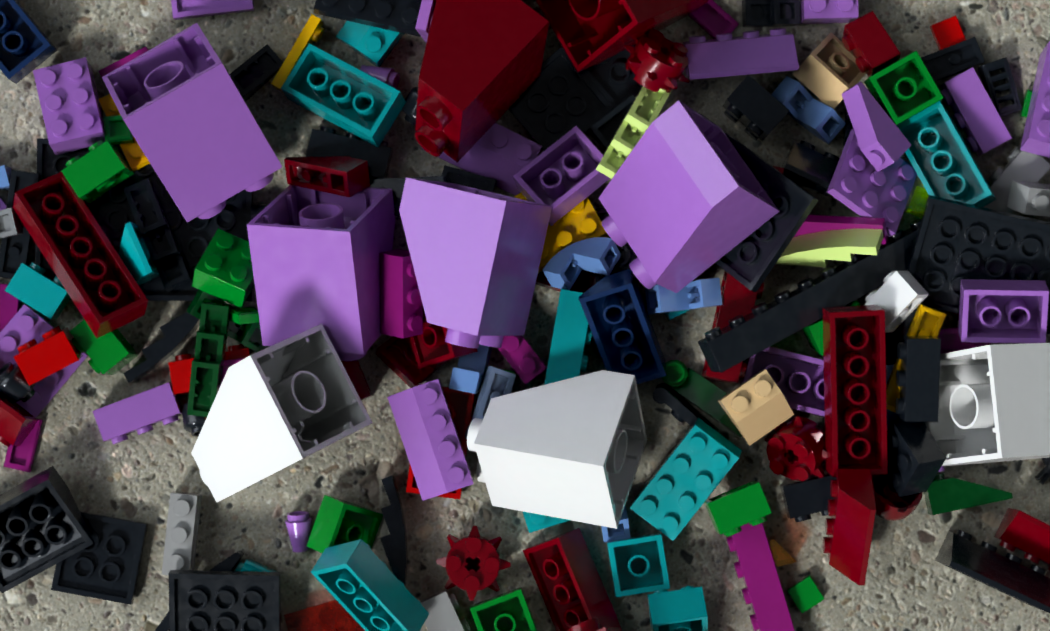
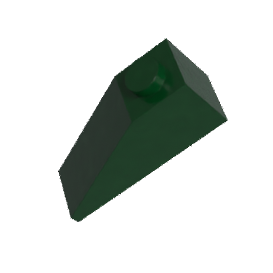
(705, 397)
(953, 494)

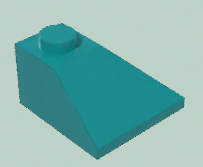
(136, 255)

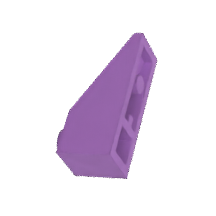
(875, 131)

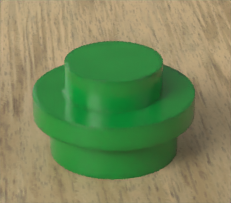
(675, 373)

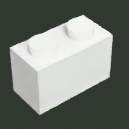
(898, 297)

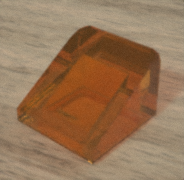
(779, 554)

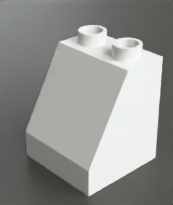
(994, 404)
(276, 412)
(563, 447)

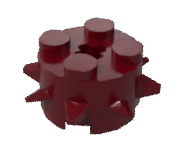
(657, 62)
(797, 449)
(472, 579)

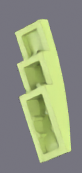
(637, 120)
(838, 245)

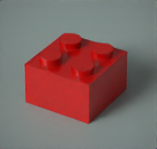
(47, 356)

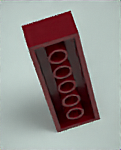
(80, 254)
(855, 388)

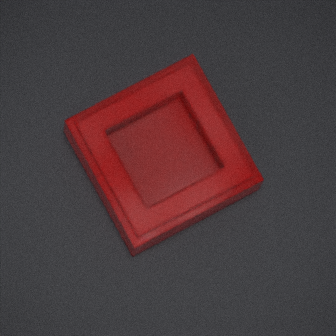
(947, 33)

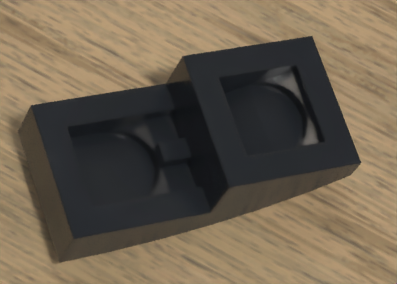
(770, 13)

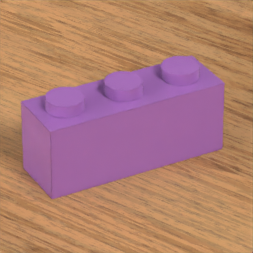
(974, 112)
(138, 413)

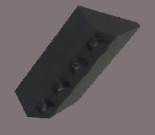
(38, 528)
(995, 570)

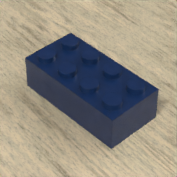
(21, 42)

